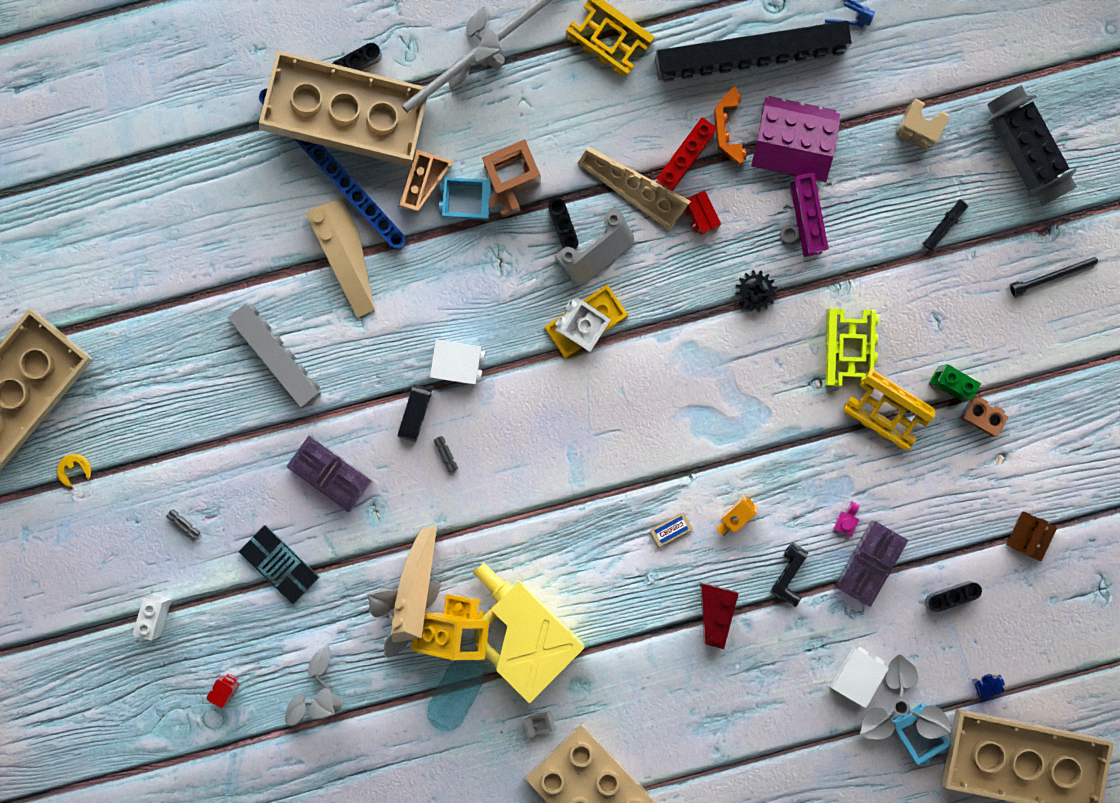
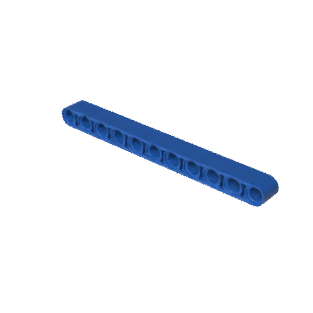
(350, 191)

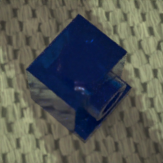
(989, 686)

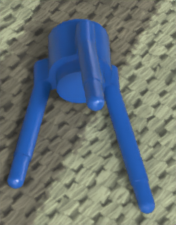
(863, 14)

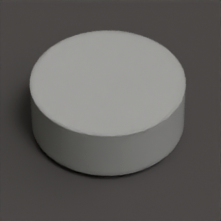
(789, 234)

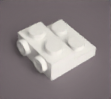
(582, 324)

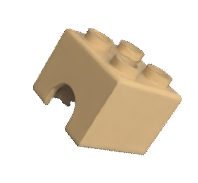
(917, 128)

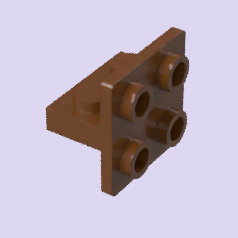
(1031, 536)

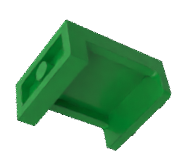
(954, 382)

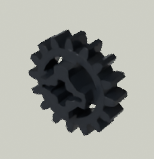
(768, 293)

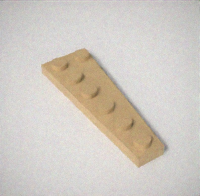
(641, 191)

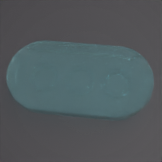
(455, 694)

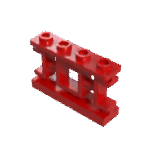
(686, 154)

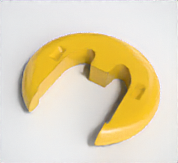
(69, 461)

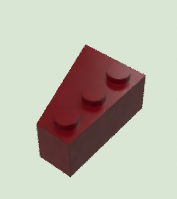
(717, 613)

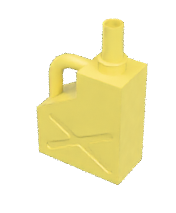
(535, 639)

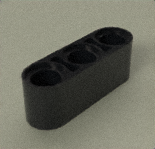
(361, 53)
(560, 216)
(414, 413)
(962, 596)

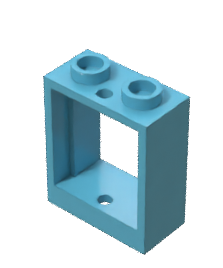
(445, 190)
(902, 722)

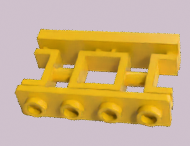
(618, 22)
(898, 399)

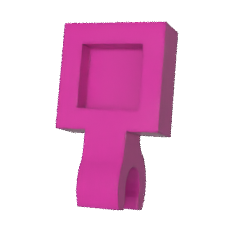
(847, 522)

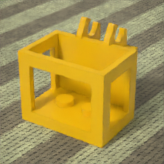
(444, 629)

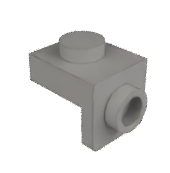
(538, 724)

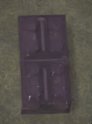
(329, 473)
(871, 563)

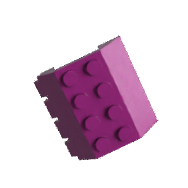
(796, 138)

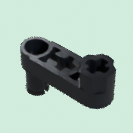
(780, 589)

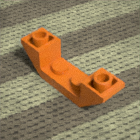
(733, 151)

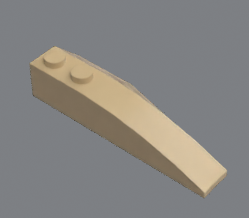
(344, 251)
(413, 588)

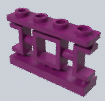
(808, 215)

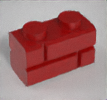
(702, 213)
(223, 690)

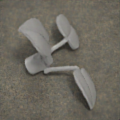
(487, 51)
(384, 601)
(325, 702)
(877, 723)

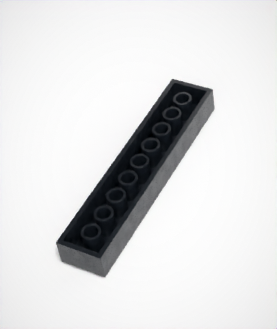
(752, 51)

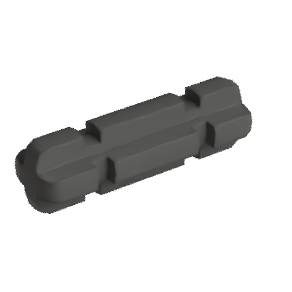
(445, 454)
(183, 524)

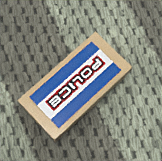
(671, 529)

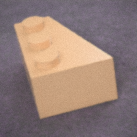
(422, 179)

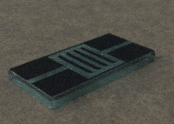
(279, 564)

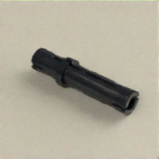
(948, 221)

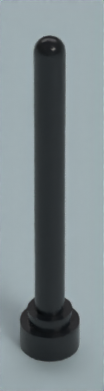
(1018, 288)

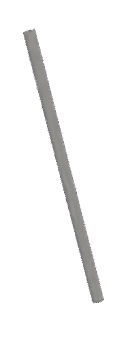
(470, 57)

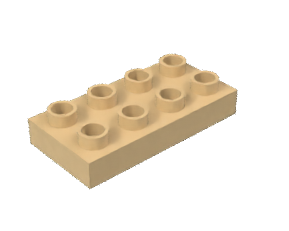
(341, 108)
(35, 374)
(1025, 761)
(585, 773)

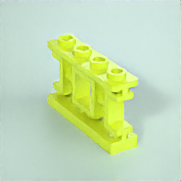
(834, 346)

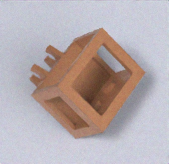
(505, 191)

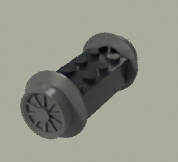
(1031, 145)

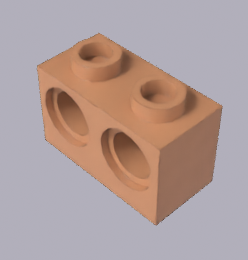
(982, 421)

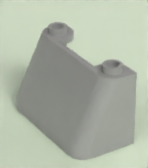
(600, 254)

